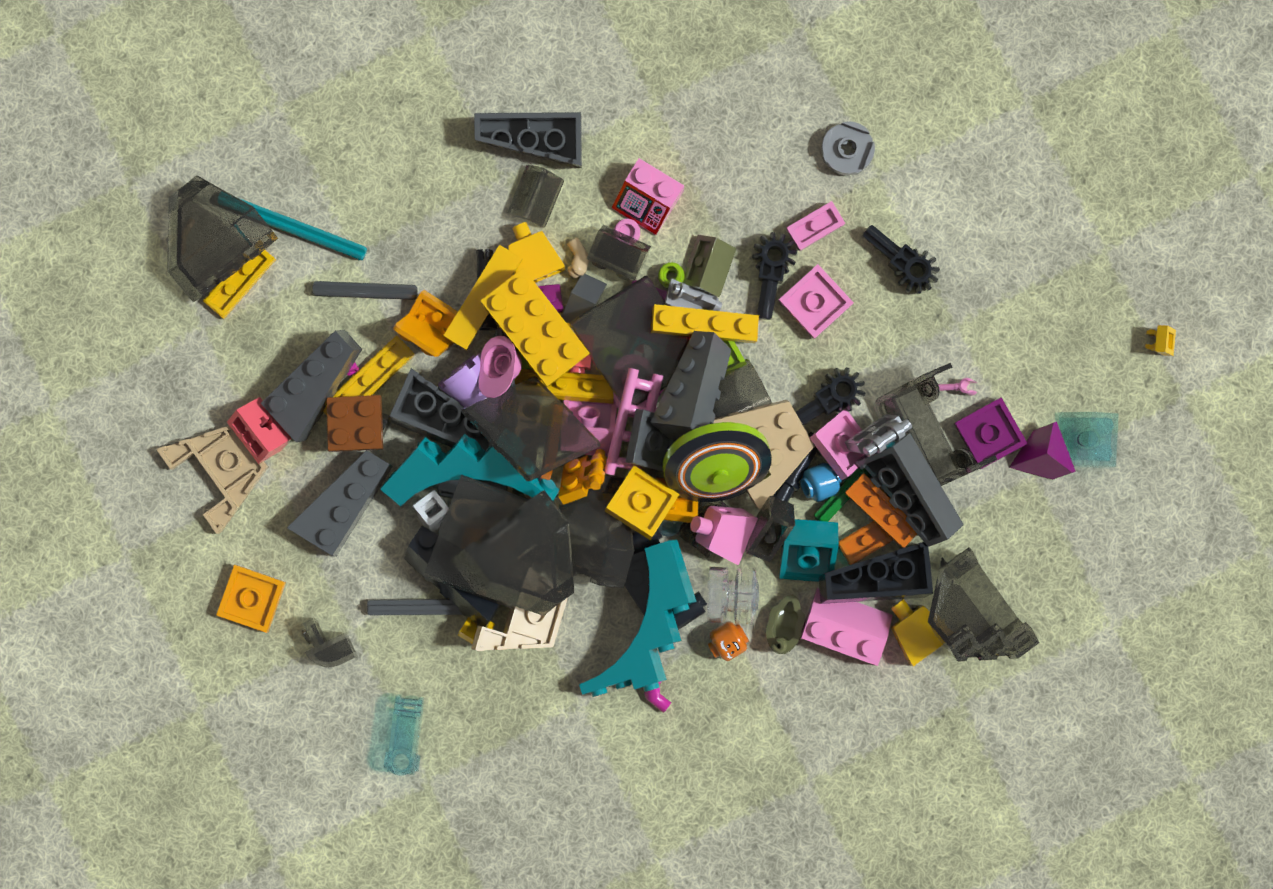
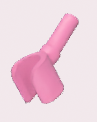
(962, 386)

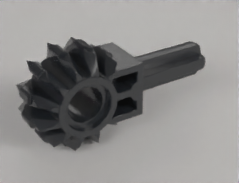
(903, 259)
(771, 272)
(828, 400)

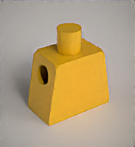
(537, 253)
(914, 632)

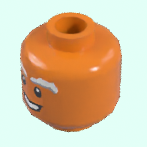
(728, 641)

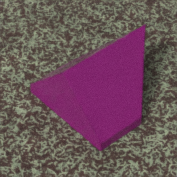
(1044, 454)

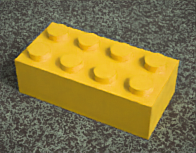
(534, 327)

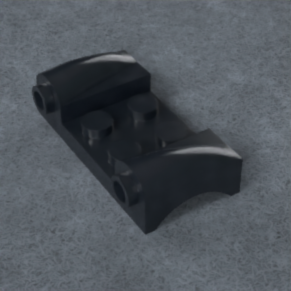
(638, 581)

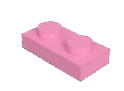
(815, 226)

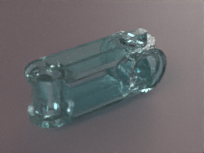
(405, 735)

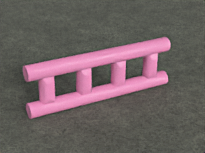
(626, 409)

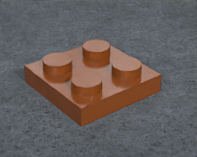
(354, 423)

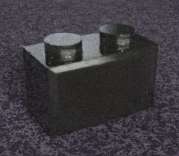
(618, 253)
(772, 528)

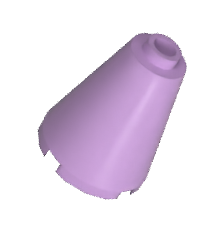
(464, 382)

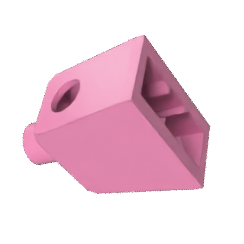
(724, 531)

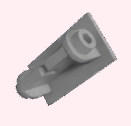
(689, 297)

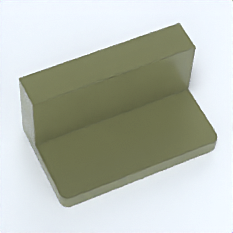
(709, 264)

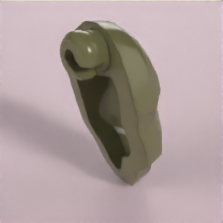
(785, 625)

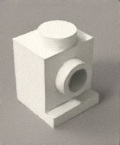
(431, 511)

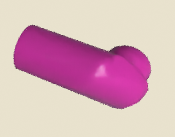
(657, 699)

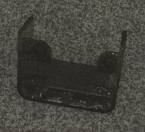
(912, 403)

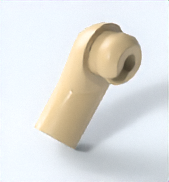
(580, 261)

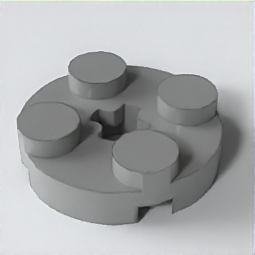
(861, 142)

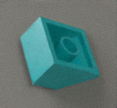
(809, 550)

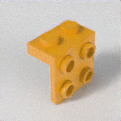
(427, 324)

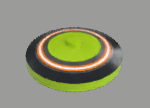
(717, 462)

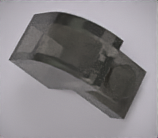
(327, 653)

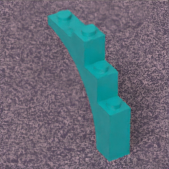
(431, 466)
(668, 591)

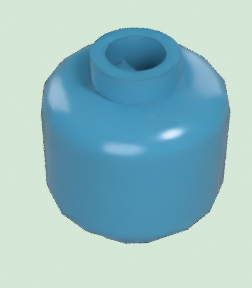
(820, 482)

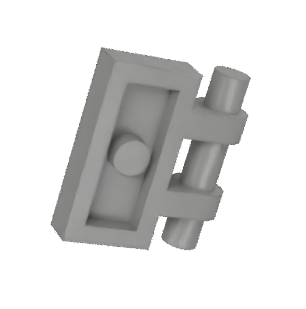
(878, 435)

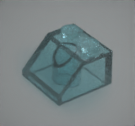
(1090, 438)

